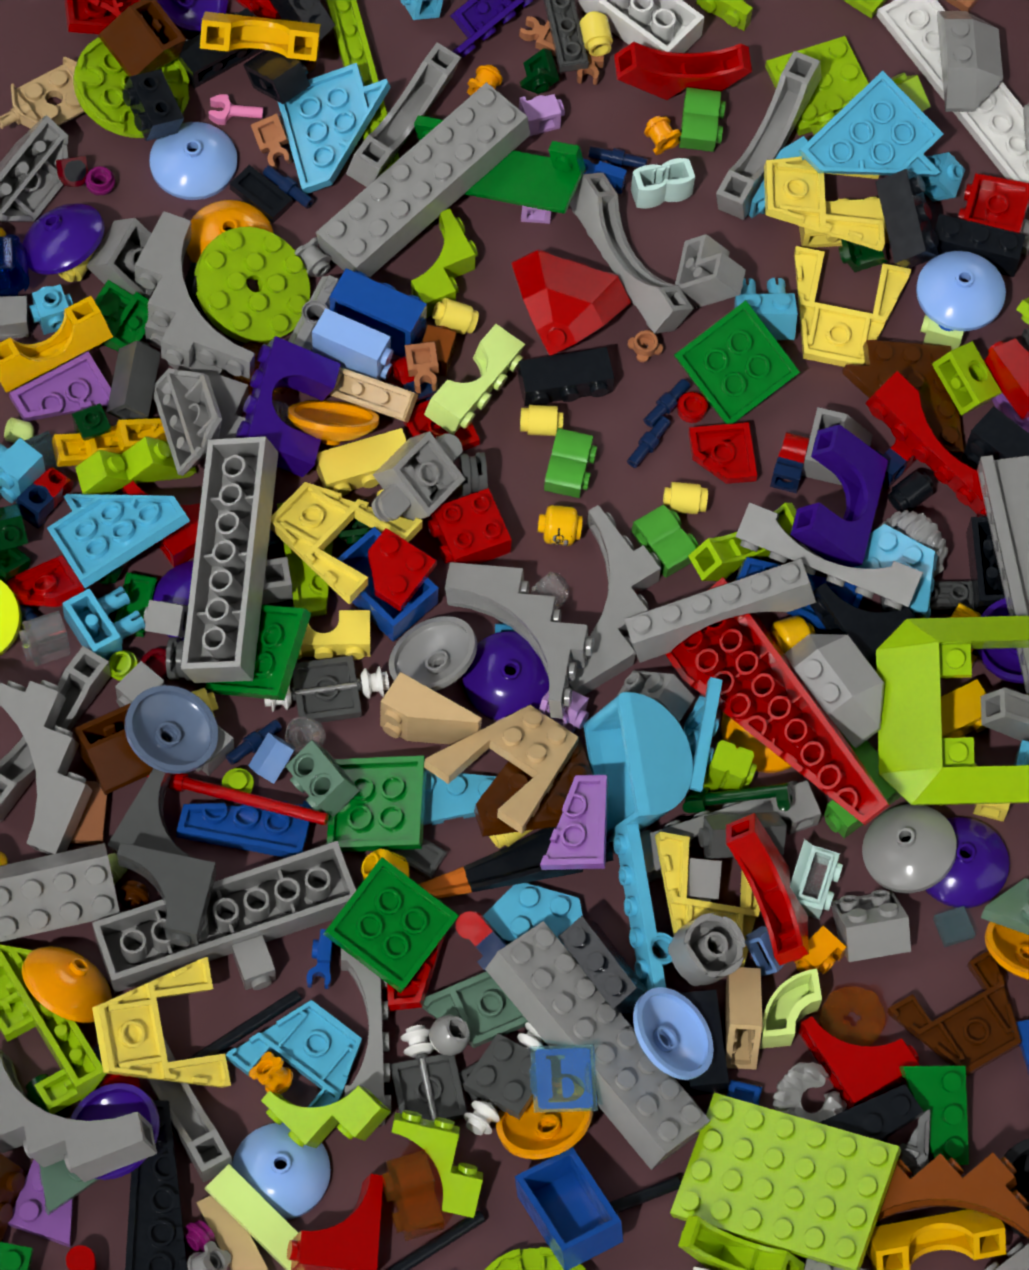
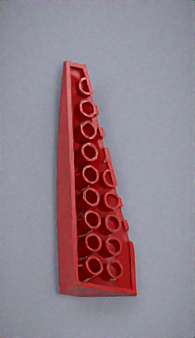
(776, 707)

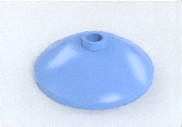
(195, 173)
(959, 303)
(673, 1033)
(291, 1189)

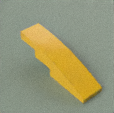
(73, 450)

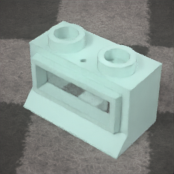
(813, 877)

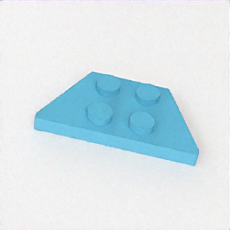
(891, 545)
(700, 729)
(528, 906)

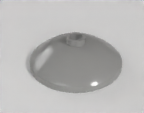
(435, 652)
(910, 864)

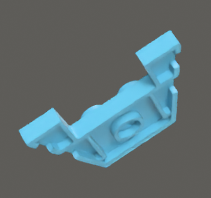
(309, 1043)

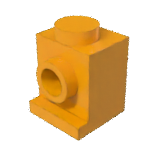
(823, 952)

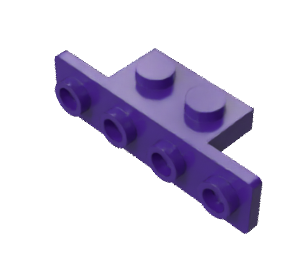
(478, 19)

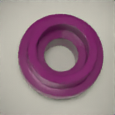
(100, 174)
(198, 1235)

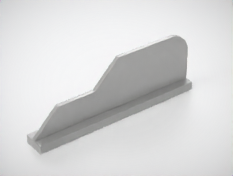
(1006, 502)

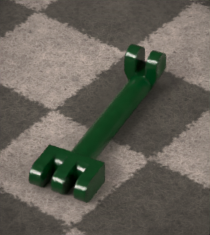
(699, 801)

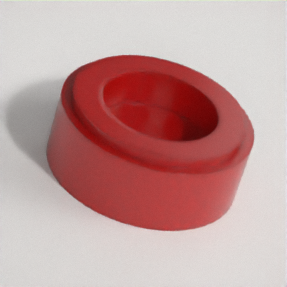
(692, 407)

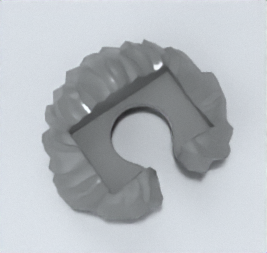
(921, 530)
(796, 1082)

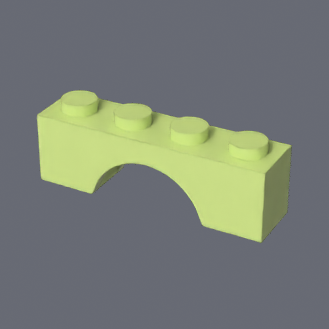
(455, 401)

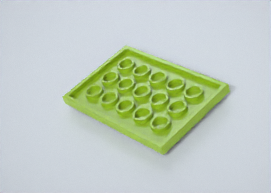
(787, 1182)

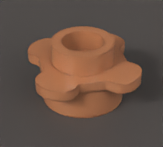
(645, 338)

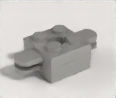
(418, 477)

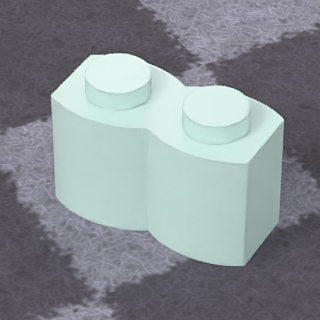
(661, 183)

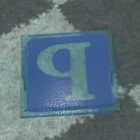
(563, 1078)

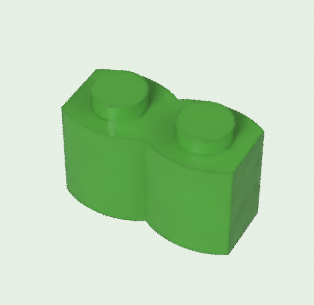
(700, 119)
(569, 463)
(663, 536)

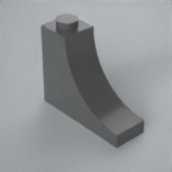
(145, 820)
(181, 882)

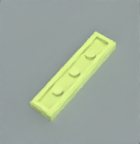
(253, 1213)

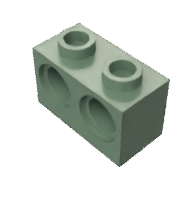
(322, 779)

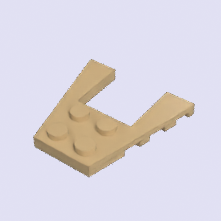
(527, 741)

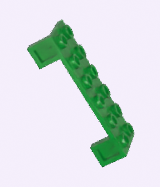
(527, 177)

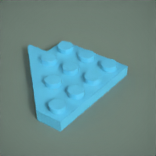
(328, 123)
(875, 135)
(112, 530)

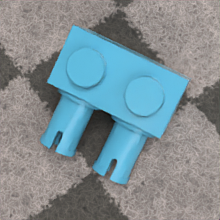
(774, 309)
(18, 469)
(92, 626)

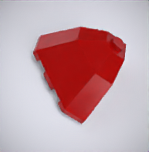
(567, 298)

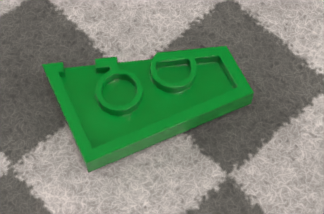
(945, 1094)

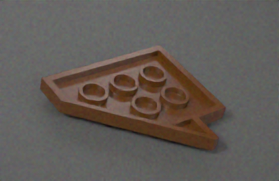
(915, 365)
(512, 779)

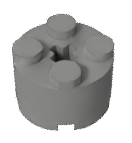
(707, 949)

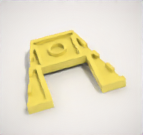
(798, 196)
(838, 333)
(315, 518)
(674, 859)
(133, 1036)

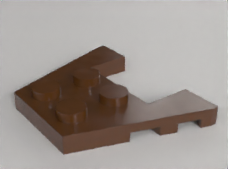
(974, 1030)

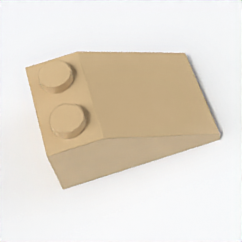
(424, 715)

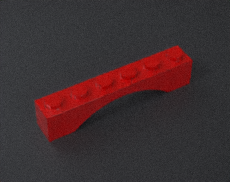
(900, 409)

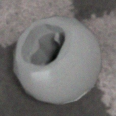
(449, 1035)

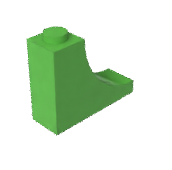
(836, 816)

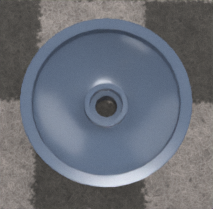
(181, 719)

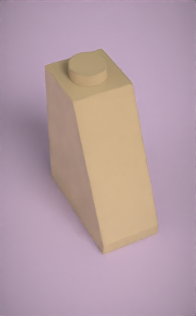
(743, 1018)

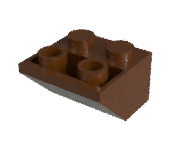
(143, 38)
(108, 753)

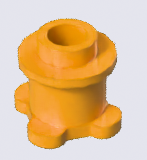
(484, 74)
(662, 134)
(272, 1073)

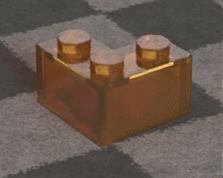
(411, 1189)

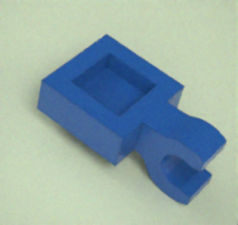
(614, 174)
(321, 951)

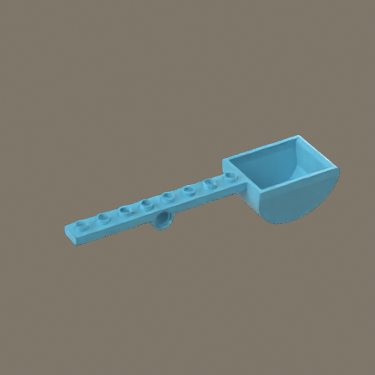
(648, 776)

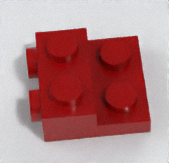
(996, 202)

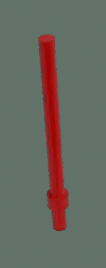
(182, 782)

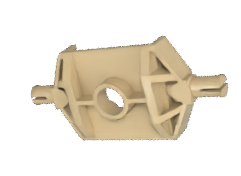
(31, 103)

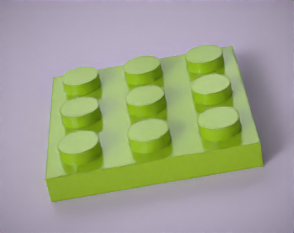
(840, 79)

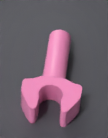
(231, 110)

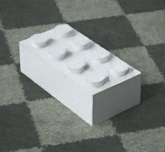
(652, 23)

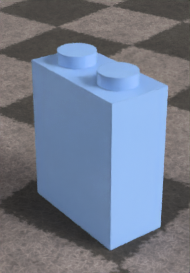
(353, 345)

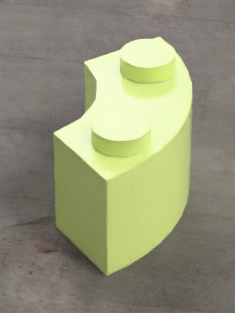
(787, 1006)

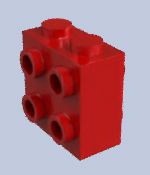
(470, 529)

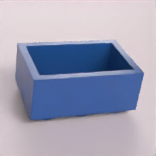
(380, 308)
(383, 615)
(569, 1209)

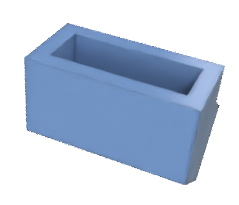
(271, 757)
(761, 935)

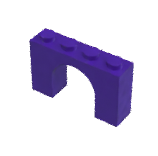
(295, 368)
(862, 476)

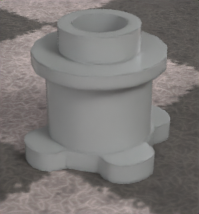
(313, 258)
(211, 1259)

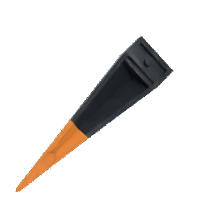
(503, 868)

